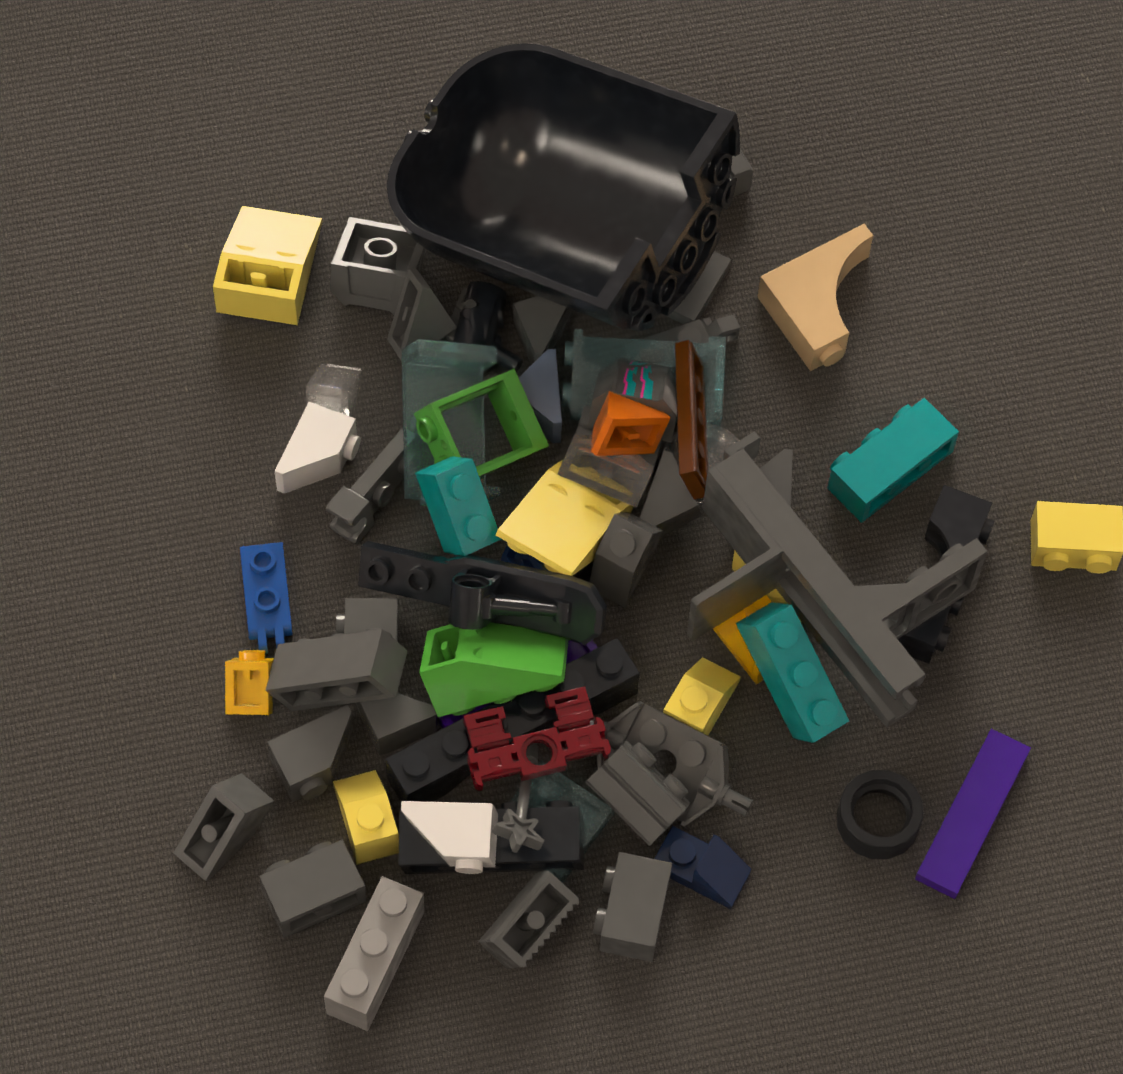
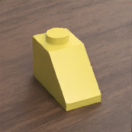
(702, 695)
(367, 816)

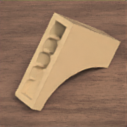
(804, 300)

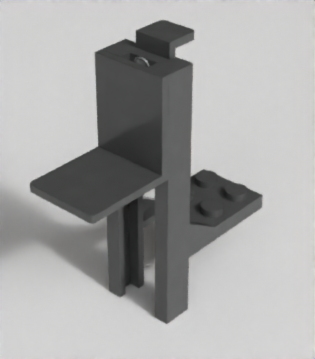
(850, 622)

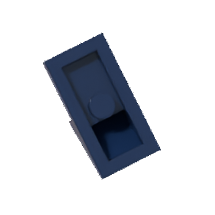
(704, 867)

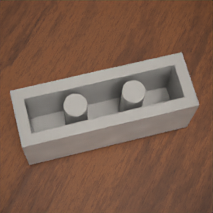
(374, 953)

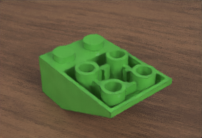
(488, 665)

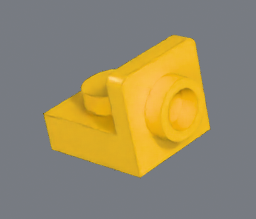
(246, 684)

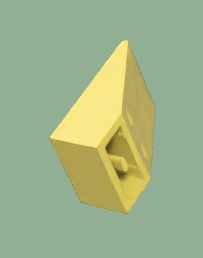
(266, 265)
(560, 522)

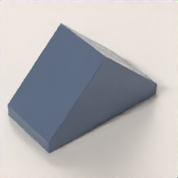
(542, 391)

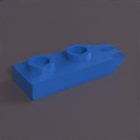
(266, 593)

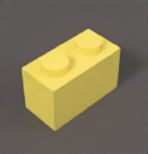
(1076, 536)

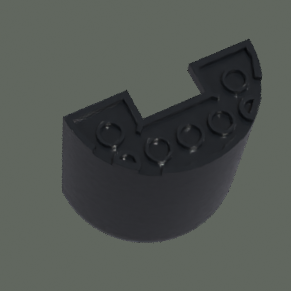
(569, 181)

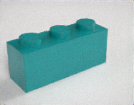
(891, 459)
(792, 672)

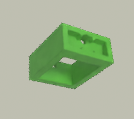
(512, 411)

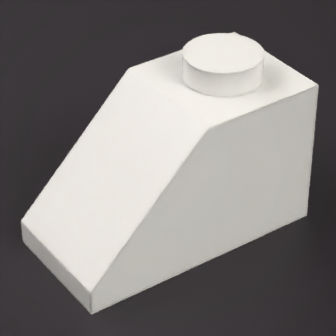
(317, 448)
(457, 831)

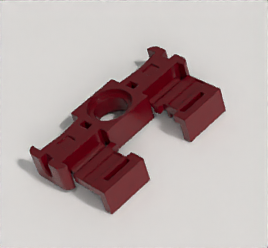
(499, 759)

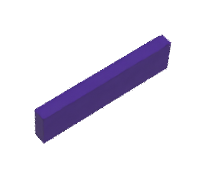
(972, 813)

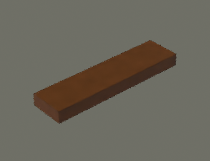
(691, 418)

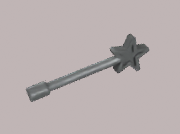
(517, 826)

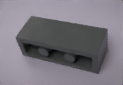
(336, 670)

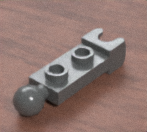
(372, 490)

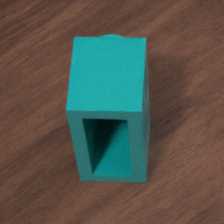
(458, 505)

